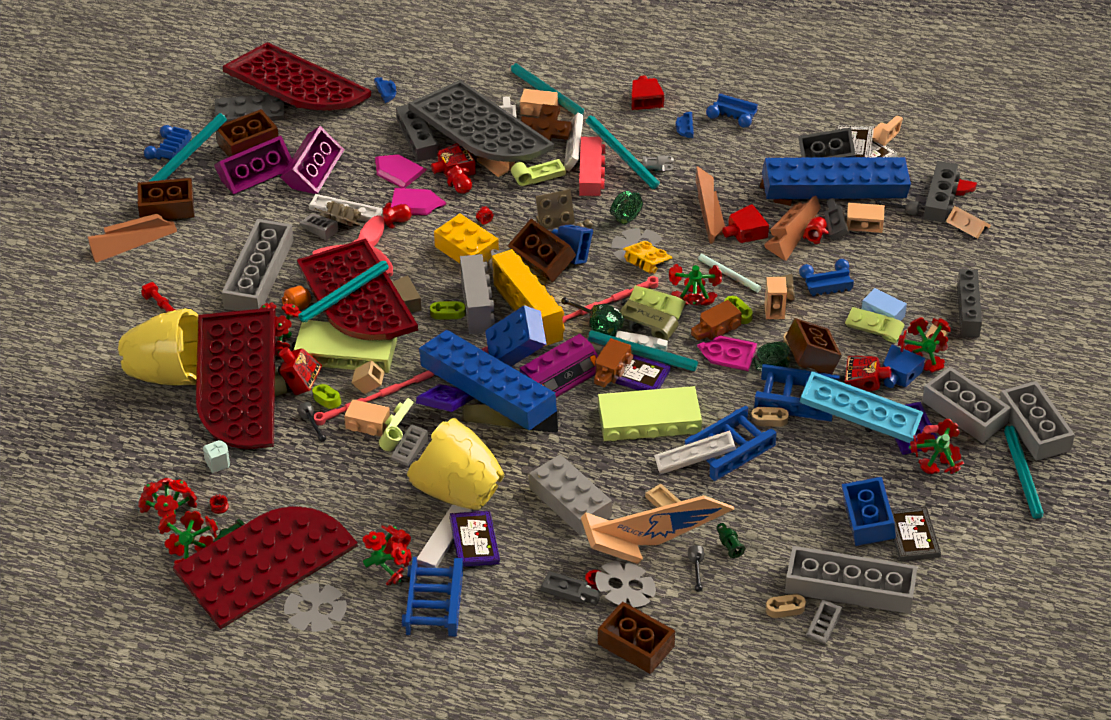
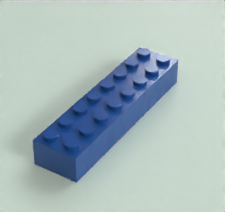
(836, 178)
(488, 379)

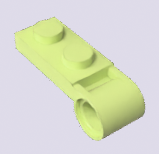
(538, 172)
(658, 300)
(875, 323)
(392, 433)

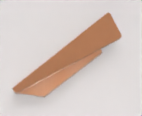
(709, 204)
(129, 235)

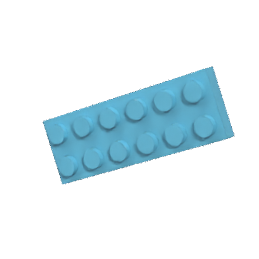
(861, 407)

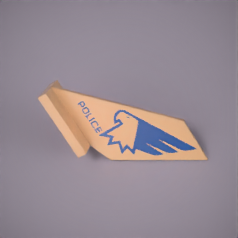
(651, 527)

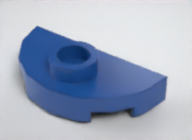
(386, 88)
(684, 125)

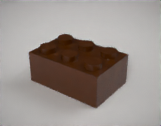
(246, 132)
(166, 198)
(542, 250)
(813, 346)
(636, 637)

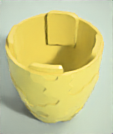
(162, 349)
(456, 467)

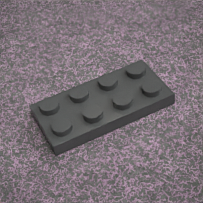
(240, 106)

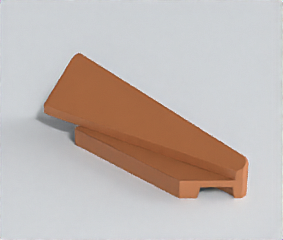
(791, 228)

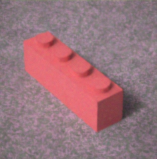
(591, 159)

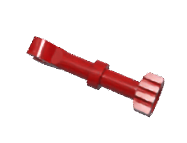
(151, 290)

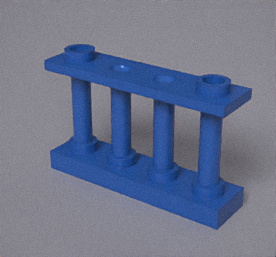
(791, 404)
(748, 449)
(451, 605)

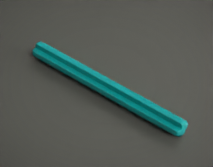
(542, 86)
(190, 148)
(622, 152)
(343, 291)
(647, 352)
(1023, 472)

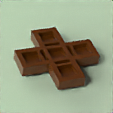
(547, 123)

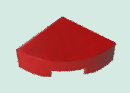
(965, 186)

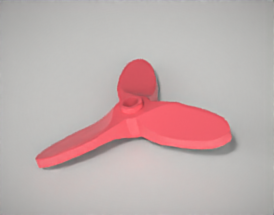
(372, 232)

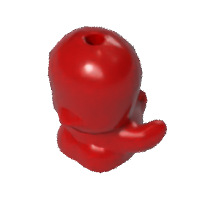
(459, 180)
(397, 213)
(815, 230)

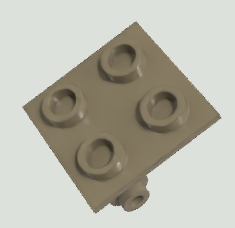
(555, 209)
(341, 213)

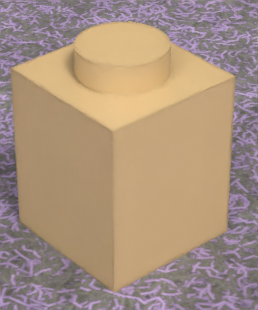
(368, 377)

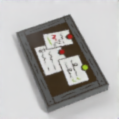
(915, 534)

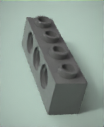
(417, 134)
(941, 191)
(969, 303)

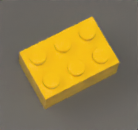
(464, 238)

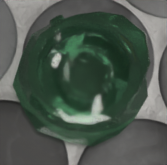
(626, 206)
(605, 319)
(772, 354)

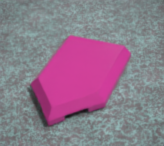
(398, 169)
(419, 200)
(729, 352)

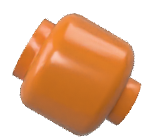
(298, 296)

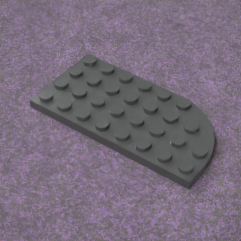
(480, 124)

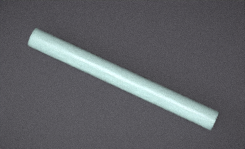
(728, 272)

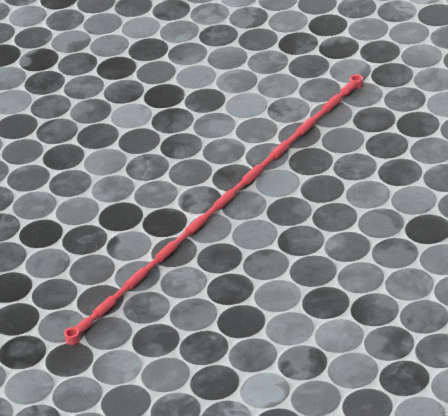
(652, 282)

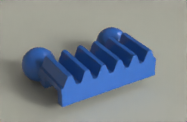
(733, 106)
(175, 141)
(827, 281)

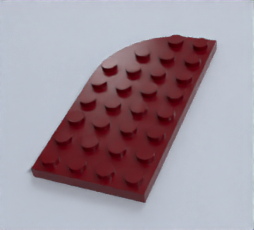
(295, 79)
(370, 311)
(237, 376)
(262, 560)

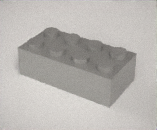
(476, 293)
(966, 404)
(1037, 421)
(569, 492)

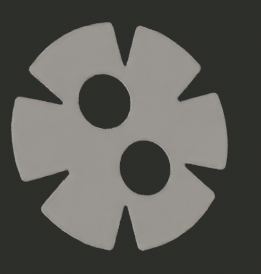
(633, 236)
(631, 572)
(318, 621)

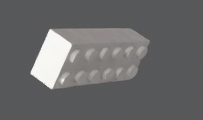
(257, 265)
(851, 579)

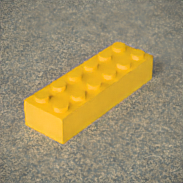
(522, 288)

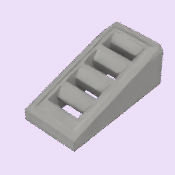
(325, 230)
(413, 434)
(829, 608)

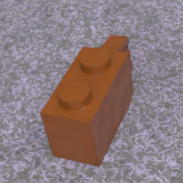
(717, 321)
(612, 362)

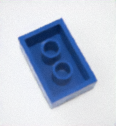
(516, 336)
(868, 511)

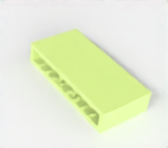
(341, 351)
(649, 413)

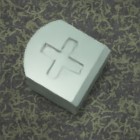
(216, 456)

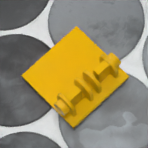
(645, 256)

